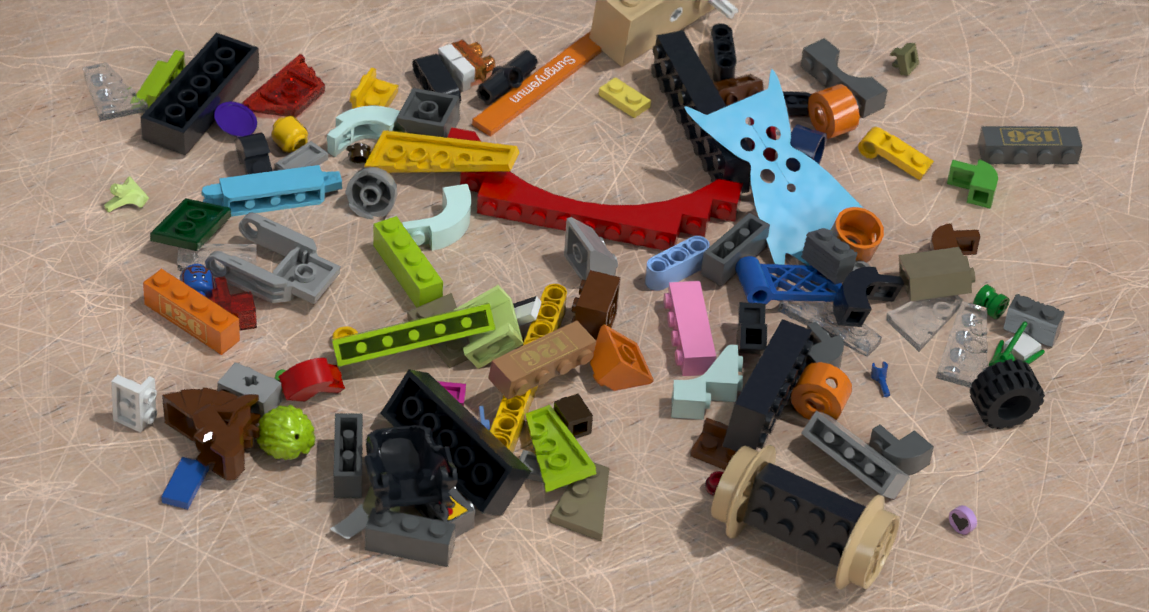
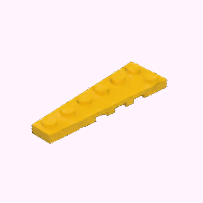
(423, 153)

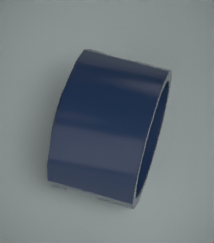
(808, 142)

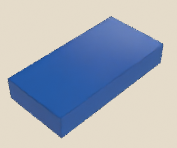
(184, 483)

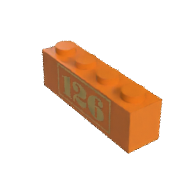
(191, 311)

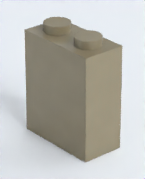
(936, 274)

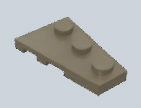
(584, 505)

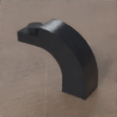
(863, 284)

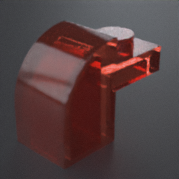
(238, 304)

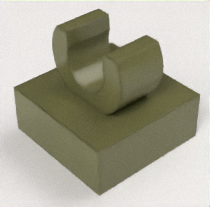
(906, 59)

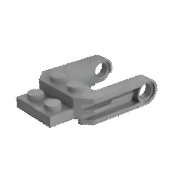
(298, 274)

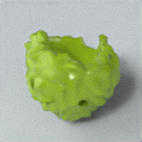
(278, 433)

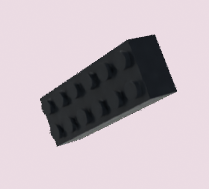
(189, 102)
(769, 387)
(484, 466)

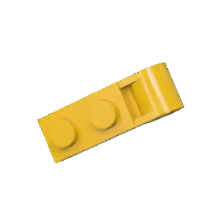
(896, 151)

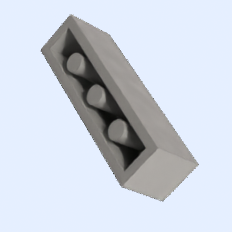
(855, 455)

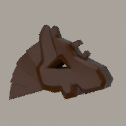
(217, 425)

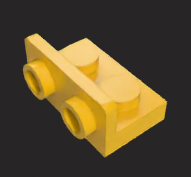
(373, 91)

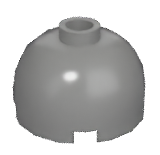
(371, 192)

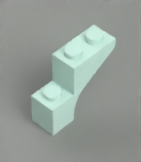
(717, 384)

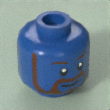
(199, 279)

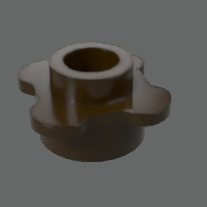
(358, 153)

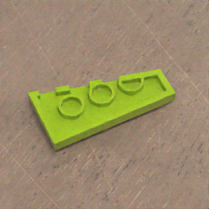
(557, 450)

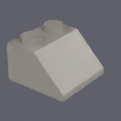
(587, 250)

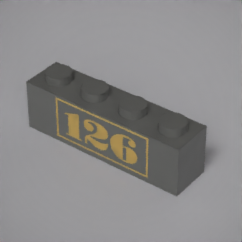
(1029, 145)

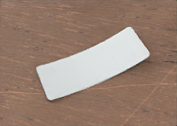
(352, 524)

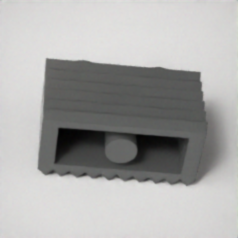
(829, 255)
(1042, 320)

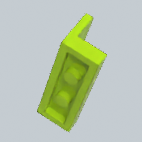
(161, 77)

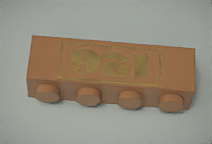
(542, 360)

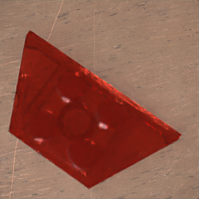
(287, 91)

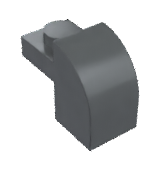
(824, 348)
(908, 454)

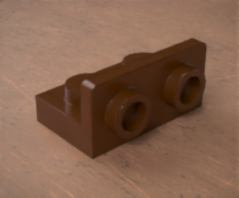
(739, 88)
(710, 445)

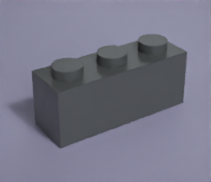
(742, 240)
(348, 455)
(410, 537)

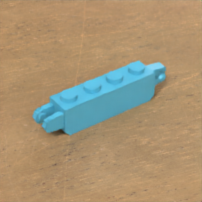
(272, 190)

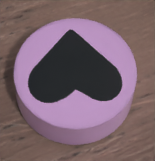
(962, 519)

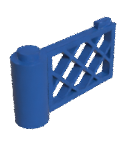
(761, 285)

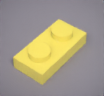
(624, 97)

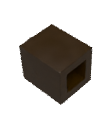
(574, 415)

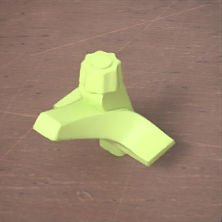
(126, 194)

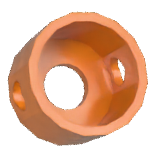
(833, 111)
(860, 226)
(814, 390)

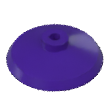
(235, 119)

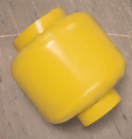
(289, 134)

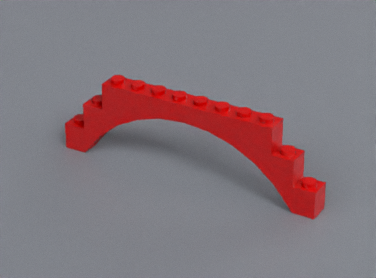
(645, 225)

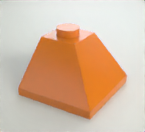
(618, 361)

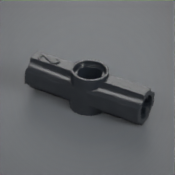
(507, 77)

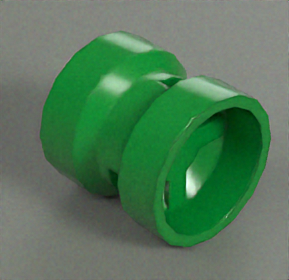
(994, 302)

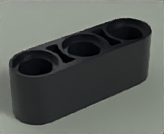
(722, 52)
(434, 75)

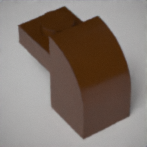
(946, 237)

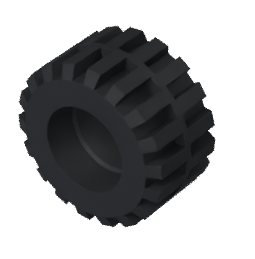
(1006, 394)

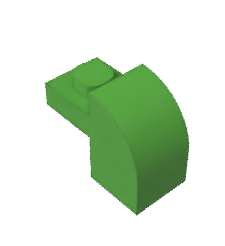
(979, 179)

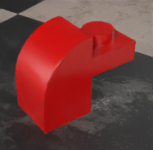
(310, 378)

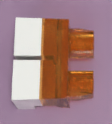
(465, 63)

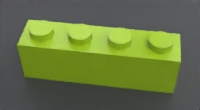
(407, 262)

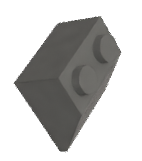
(429, 113)

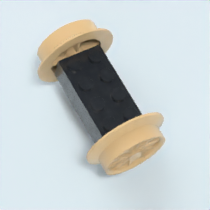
(805, 516)

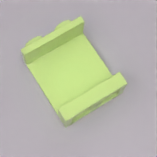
(495, 343)

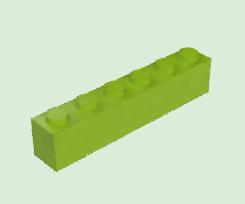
(413, 334)

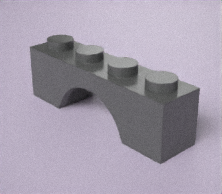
(822, 63)

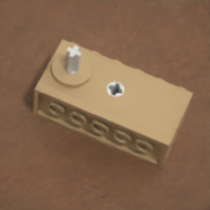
(630, 26)

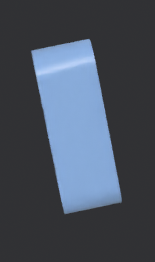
(675, 263)

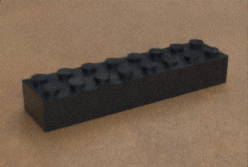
(689, 85)

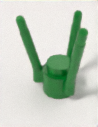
(1006, 355)

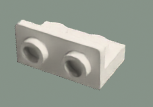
(134, 403)

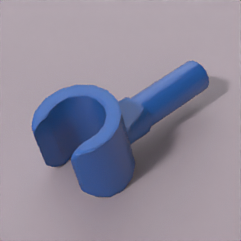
(880, 375)

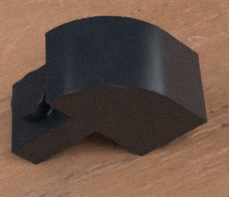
(253, 153)
(752, 330)

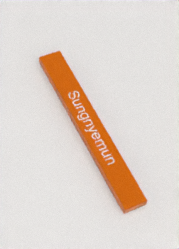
(536, 86)

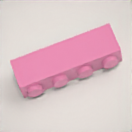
(690, 327)

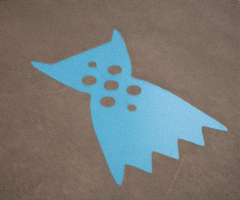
(790, 214)

